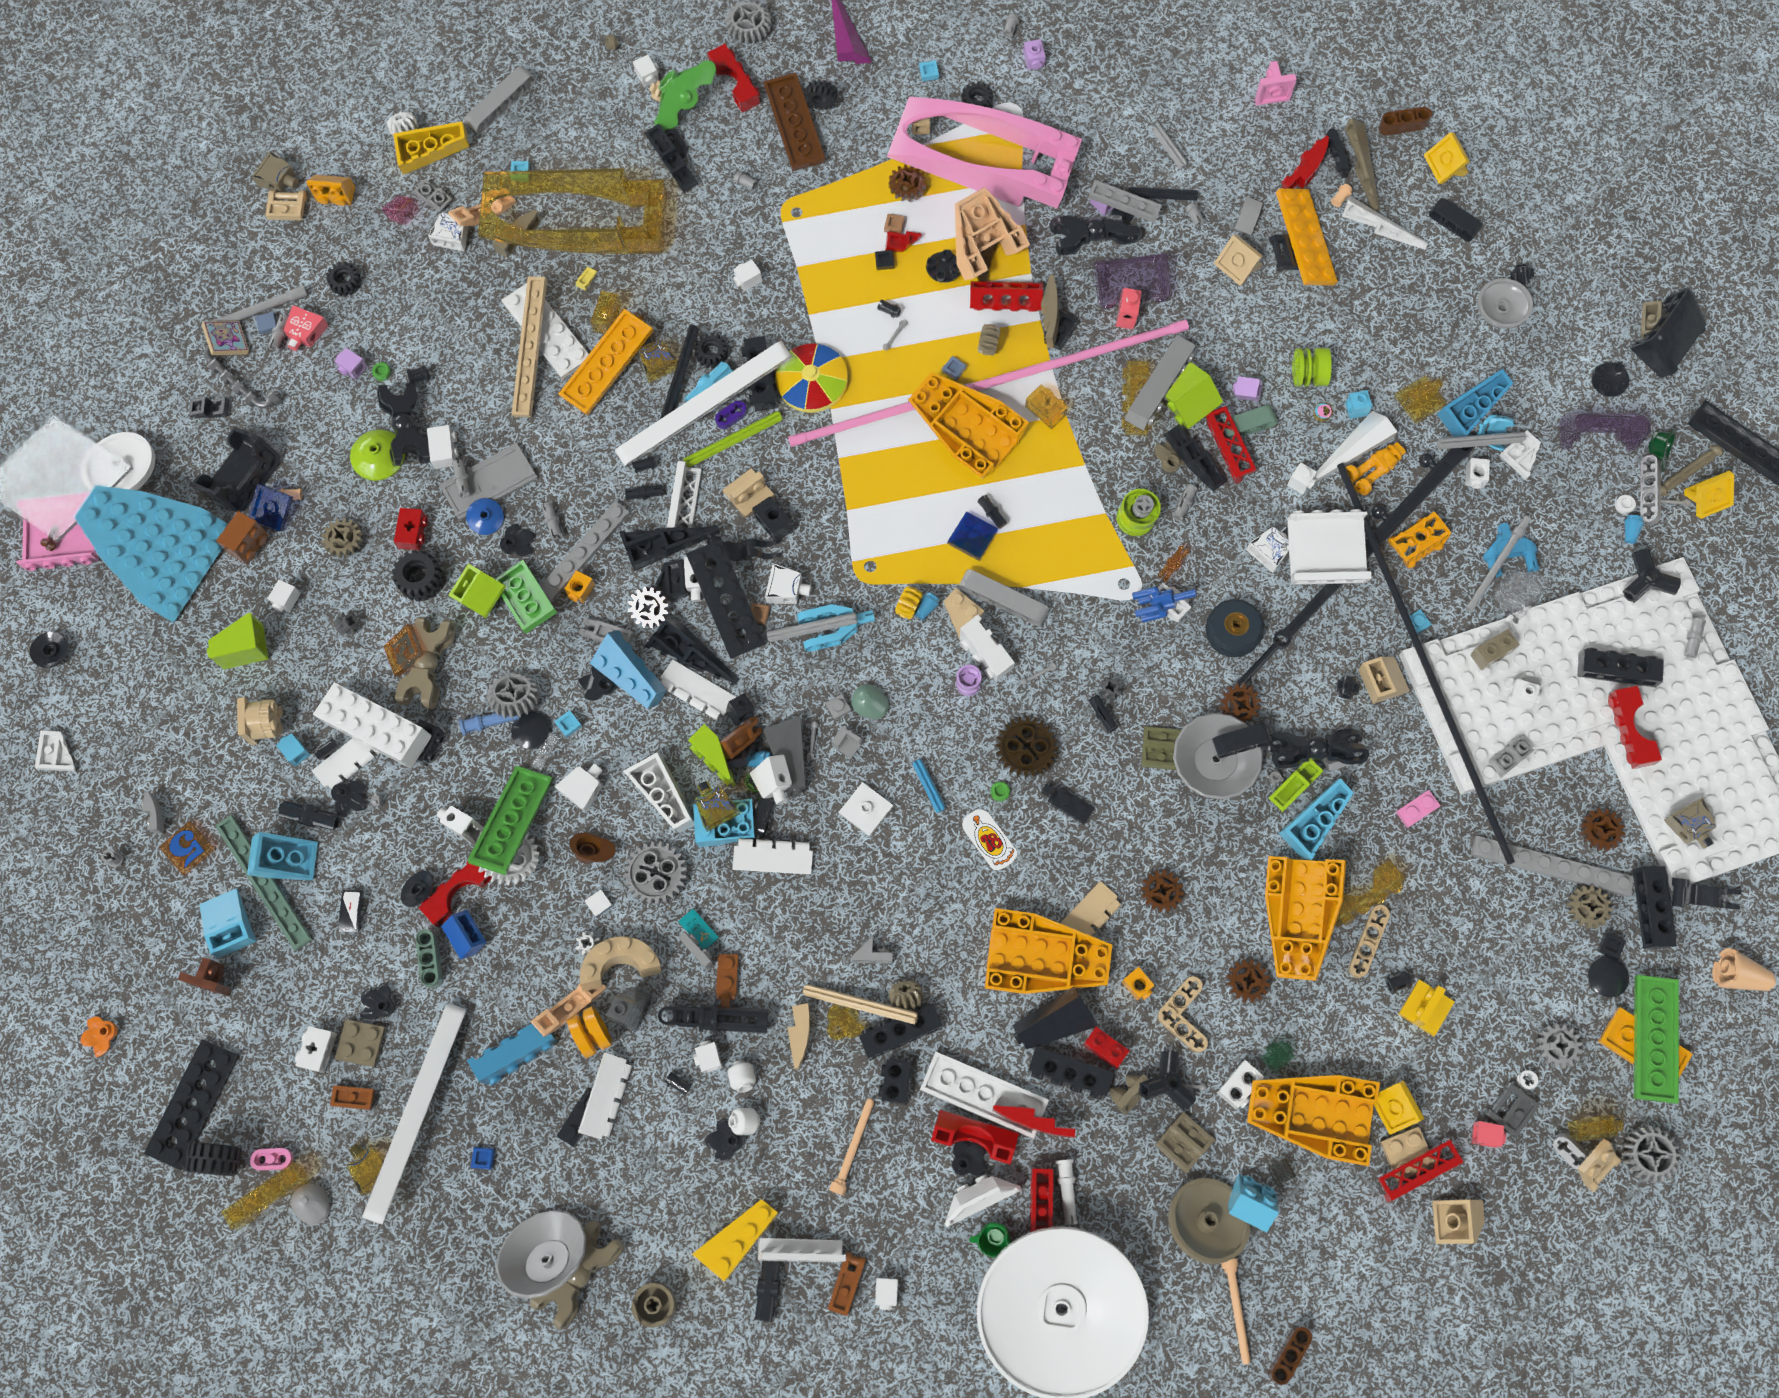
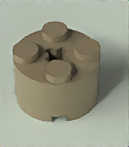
(643, 1299)

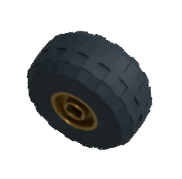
(1233, 638)

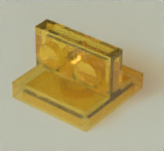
(1421, 399)

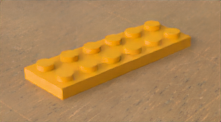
(1306, 237)
(606, 362)

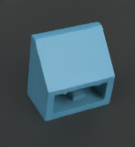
(1253, 1202)

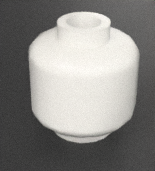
(741, 1076)
(744, 1121)

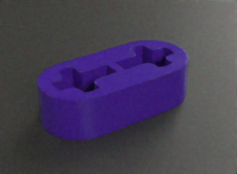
(730, 414)

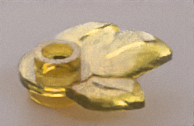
(844, 1019)

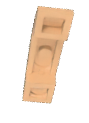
(471, 216)
(573, 1004)

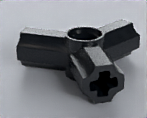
(1660, 581)
(1168, 1082)

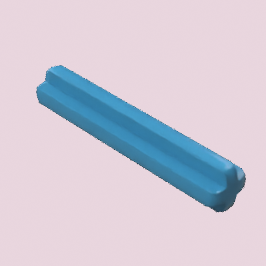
(928, 785)

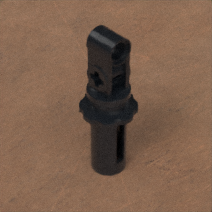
(707, 1016)

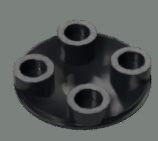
(942, 266)
(1610, 379)
(530, 730)
(1608, 977)

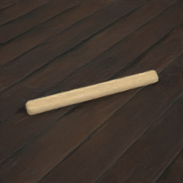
(860, 1004)

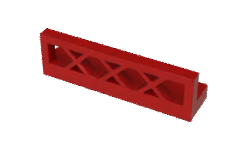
(1222, 444)
(1420, 1179)

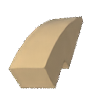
(799, 1034)

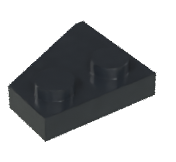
(672, 580)
(745, 755)

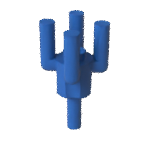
(1160, 602)

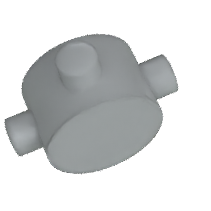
(1275, 777)
(376, 800)

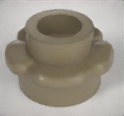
(611, 42)

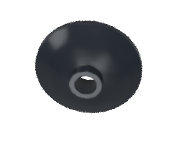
(43, 645)
(417, 889)

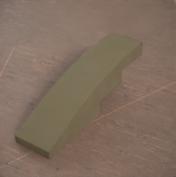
(1050, 309)

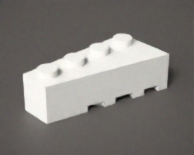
(659, 787)

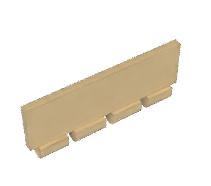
(1091, 910)

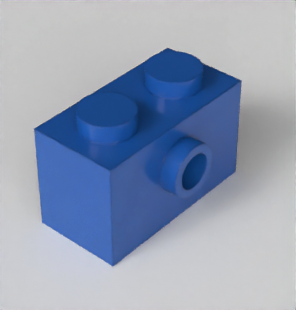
(463, 934)

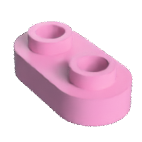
(272, 1159)

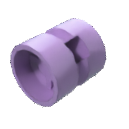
(968, 680)

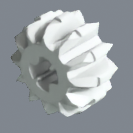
(402, 122)

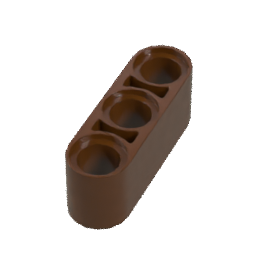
(1404, 120)
(1280, 1360)

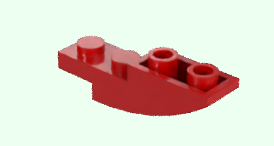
(1309, 166)

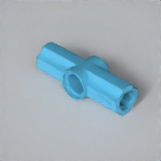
(708, 380)

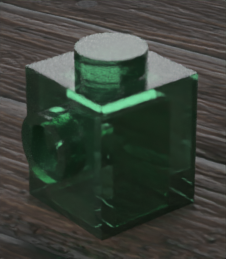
(1277, 1055)

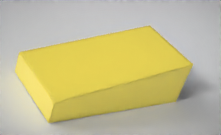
(586, 278)

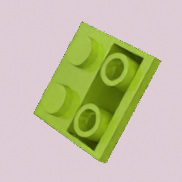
(477, 590)

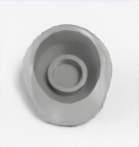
(310, 1204)

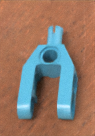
(842, 634)

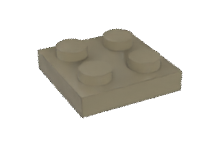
(360, 1043)

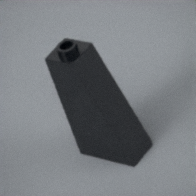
(1055, 1020)

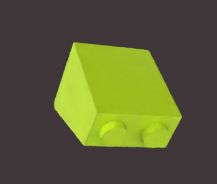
(1192, 396)
(239, 643)

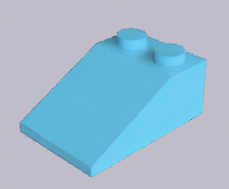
(282, 857)

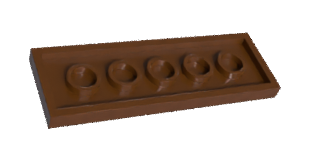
(794, 122)

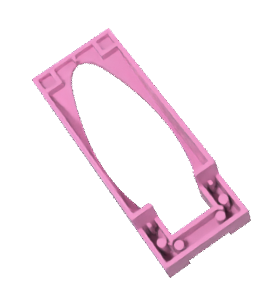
(1002, 183)

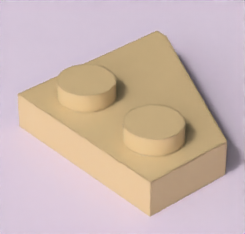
(961, 609)

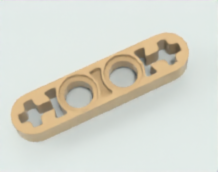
(1371, 942)

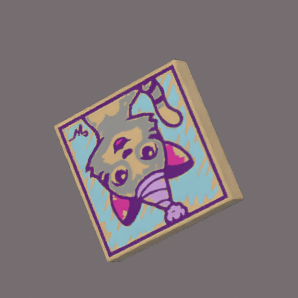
(225, 337)

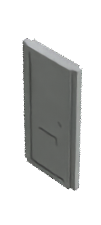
(491, 479)

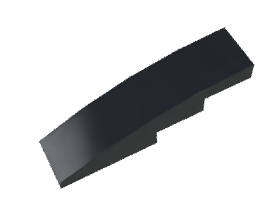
(671, 158)
(1196, 460)

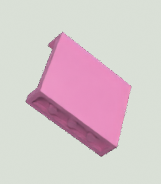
(70, 550)

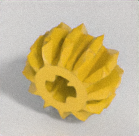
(908, 602)

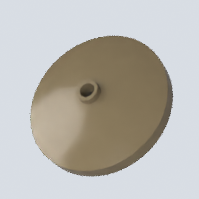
(1203, 1223)

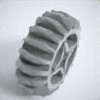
(747, 26)
(525, 694)
(1651, 1146)

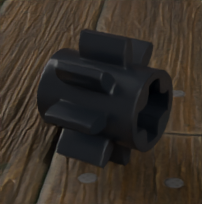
(1522, 273)
(1347, 687)

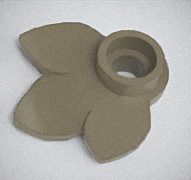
(1167, 454)

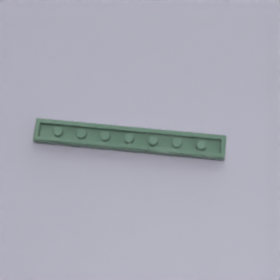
(265, 887)

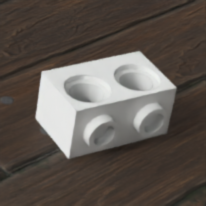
(1237, 1082)

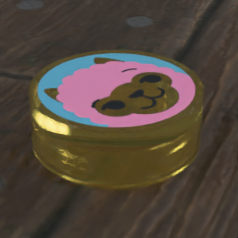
(1322, 412)

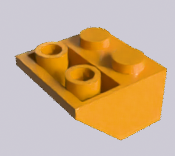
(332, 189)

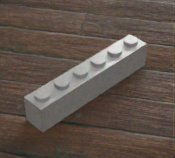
(1160, 382)

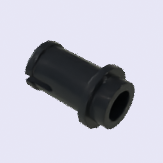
(893, 310)
(644, 464)
(326, 749)
(677, 1083)

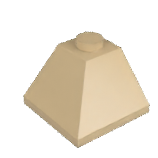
(1458, 1221)

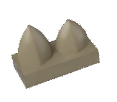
(1125, 1099)

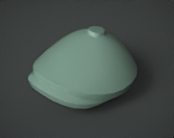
(870, 702)

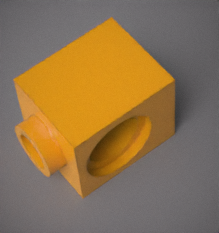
(576, 580)
(1138, 975)

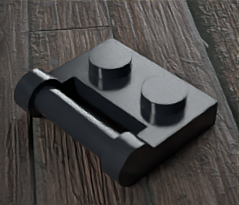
(1291, 263)

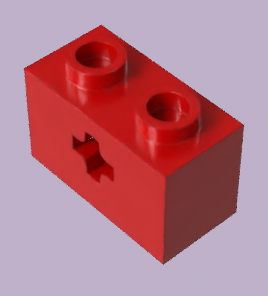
(405, 535)
(1106, 1048)

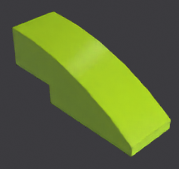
(1296, 785)

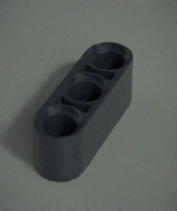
(1455, 219)
(1242, 740)

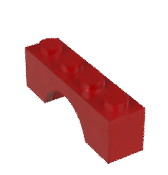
(744, 93)
(1640, 751)
(438, 906)
(955, 1128)

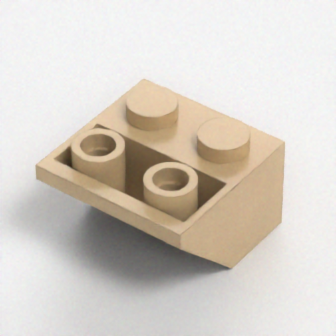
(1383, 679)

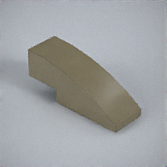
(526, 222)

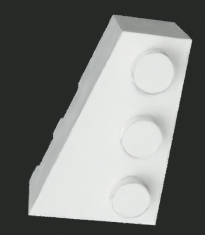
(985, 649)

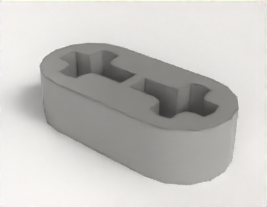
(1567, 1152)

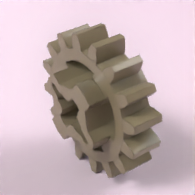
(334, 543)
(1585, 914)

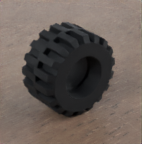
(411, 563)
(212, 1159)

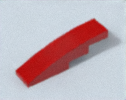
(1025, 1118)

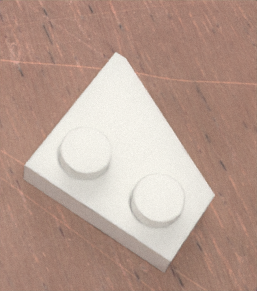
(1522, 455)
(53, 752)

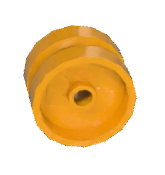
(589, 1032)

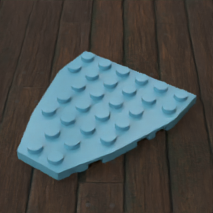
(151, 544)

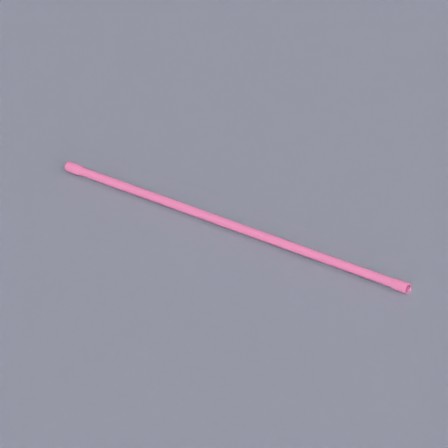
(1173, 328)

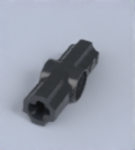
(309, 815)
(760, 817)
(767, 1290)

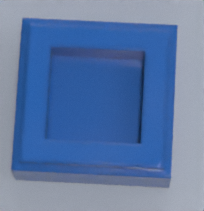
(482, 1158)

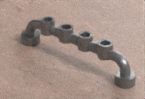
(236, 386)

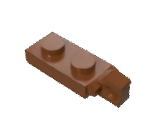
(727, 978)

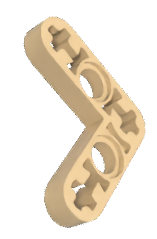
(1176, 1013)

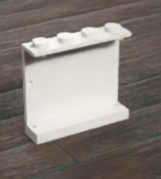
(1327, 547)

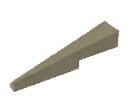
(1358, 139)

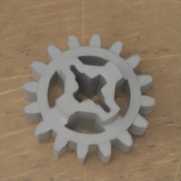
(1558, 1038)

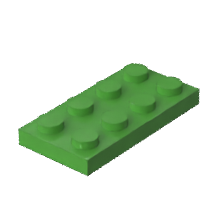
(525, 597)

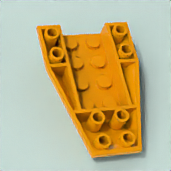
(968, 423)
(1302, 912)
(1042, 955)
(1318, 1114)

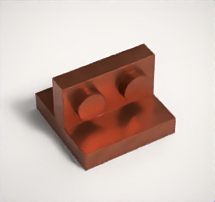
(207, 977)

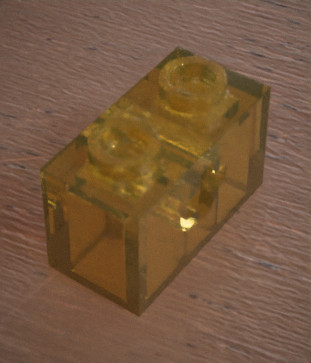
(605, 311)
(1046, 406)

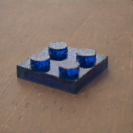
(270, 507)
(972, 536)

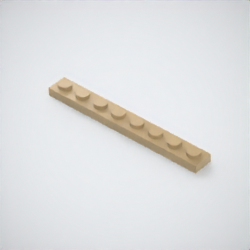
(529, 347)

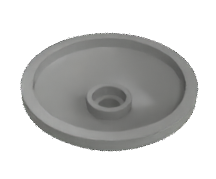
(1509, 296)

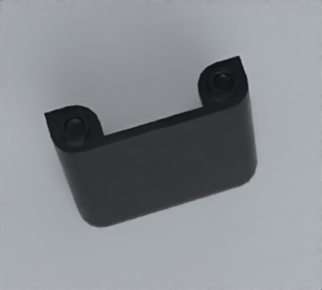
(1672, 335)
(238, 477)

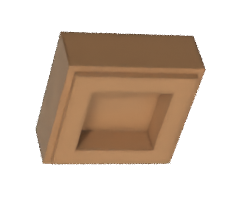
(894, 223)
(760, 612)

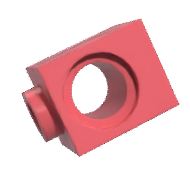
(1488, 1134)

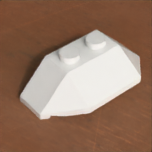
(978, 1197)

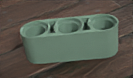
(1252, 421)
(433, 967)

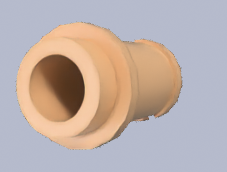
(1344, 192)
(296, 493)

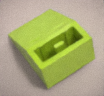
(707, 745)

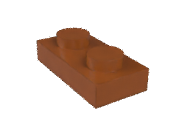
(352, 1097)

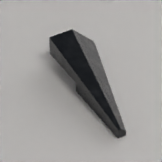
(678, 641)

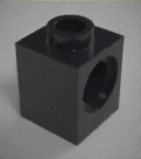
(740, 709)

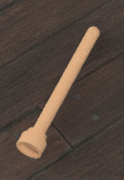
(839, 1184)
(1231, 1268)

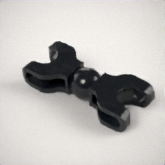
(1079, 232)
(403, 424)
(1334, 746)

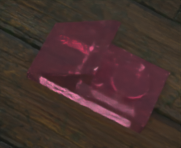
(397, 209)

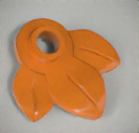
(97, 1035)

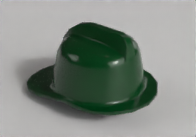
(1661, 445)

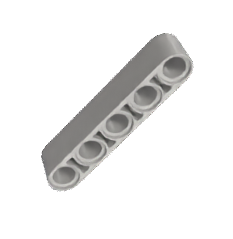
(499, 100)
(1003, 597)

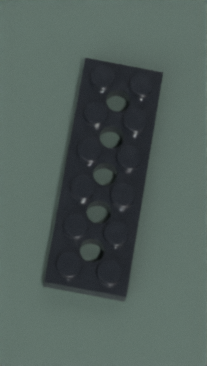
(1734, 442)
(738, 600)
(186, 1090)

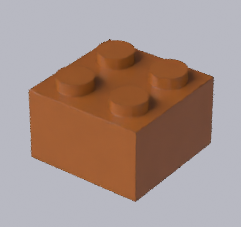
(242, 538)

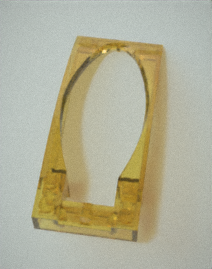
(600, 183)

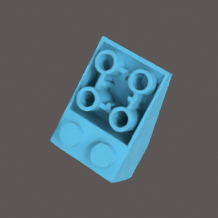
(728, 832)
(226, 924)

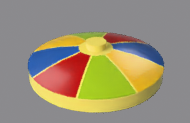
(812, 378)

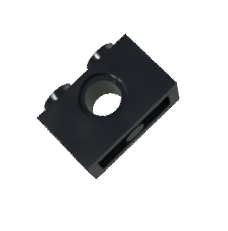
(777, 527)

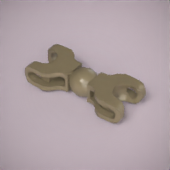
(421, 677)
(567, 1295)

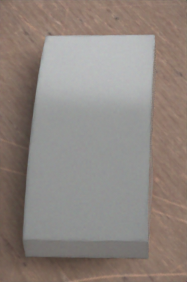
(432, 196)
(1248, 216)
(1511, 756)
(152, 807)

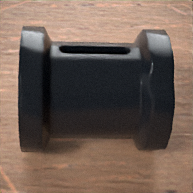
(423, 371)
(1398, 982)

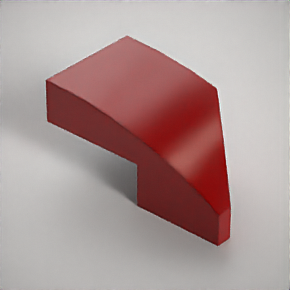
(901, 242)

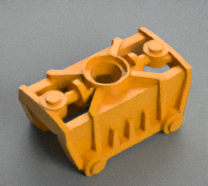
(1423, 547)

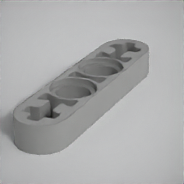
(1646, 490)

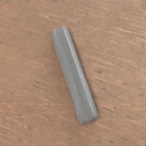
(1169, 146)

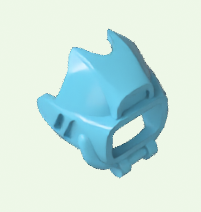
(1497, 425)

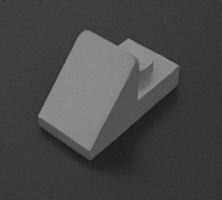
(866, 955)

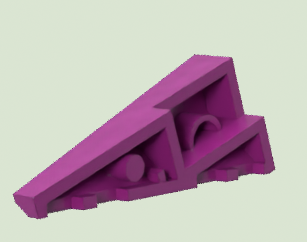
(848, 42)

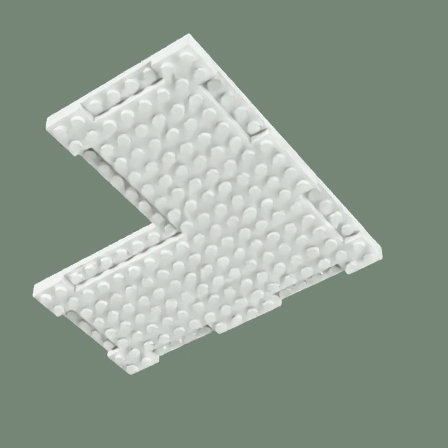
(1699, 715)

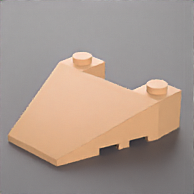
(979, 225)

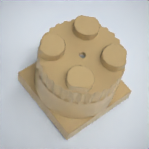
(258, 720)

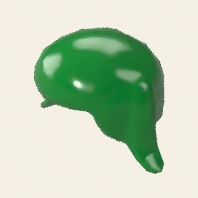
(992, 1239)

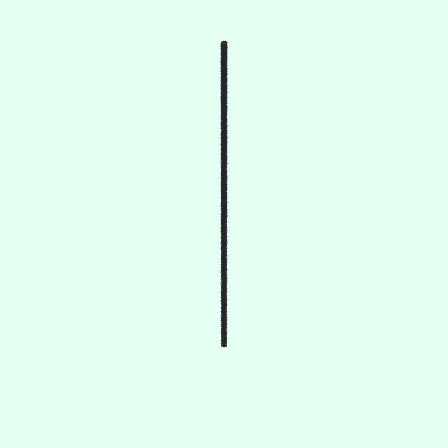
(1428, 670)

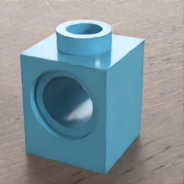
(1358, 404)
(292, 749)

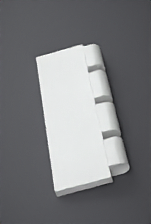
(701, 690)
(343, 763)
(768, 859)
(601, 1100)

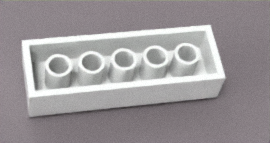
(372, 725)

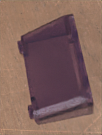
(1144, 273)
(1628, 428)

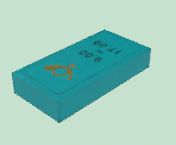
(699, 929)

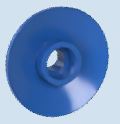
(486, 525)

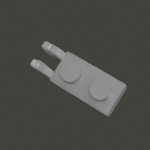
(601, 630)

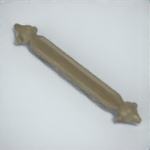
(1690, 469)

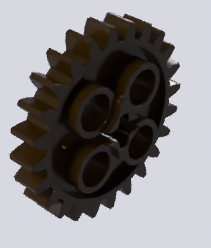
(1039, 737)

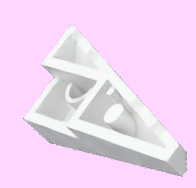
(1360, 212)
(1371, 433)

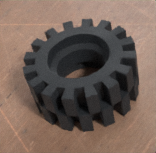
(978, 90)
(821, 94)
(340, 270)
(714, 359)

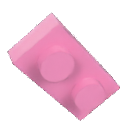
(1418, 809)

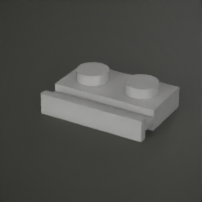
(702, 956)

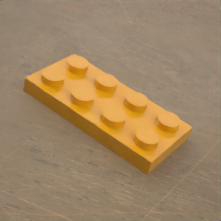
(1620, 1038)

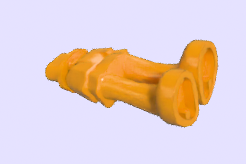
(1382, 460)

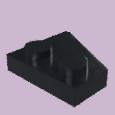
(1066, 326)

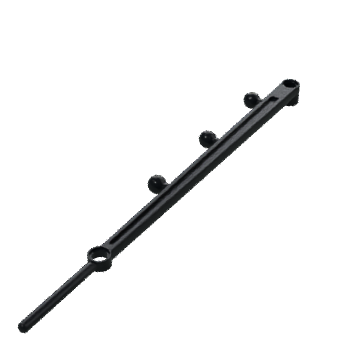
(1390, 524)

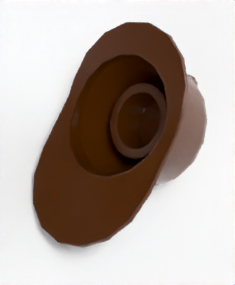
(591, 848)

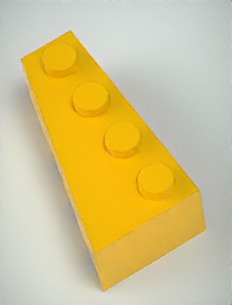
(428, 145)
(733, 1243)

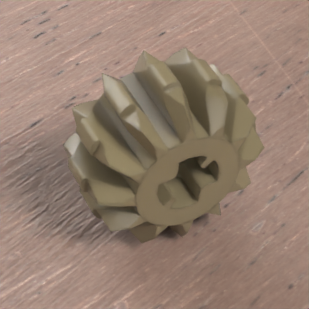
(988, 339)
(906, 995)

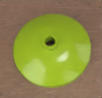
(375, 464)

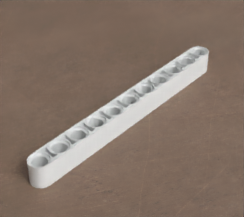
(703, 403)
(414, 1114)

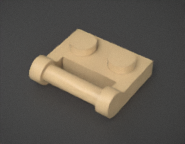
(285, 209)
(1598, 1165)

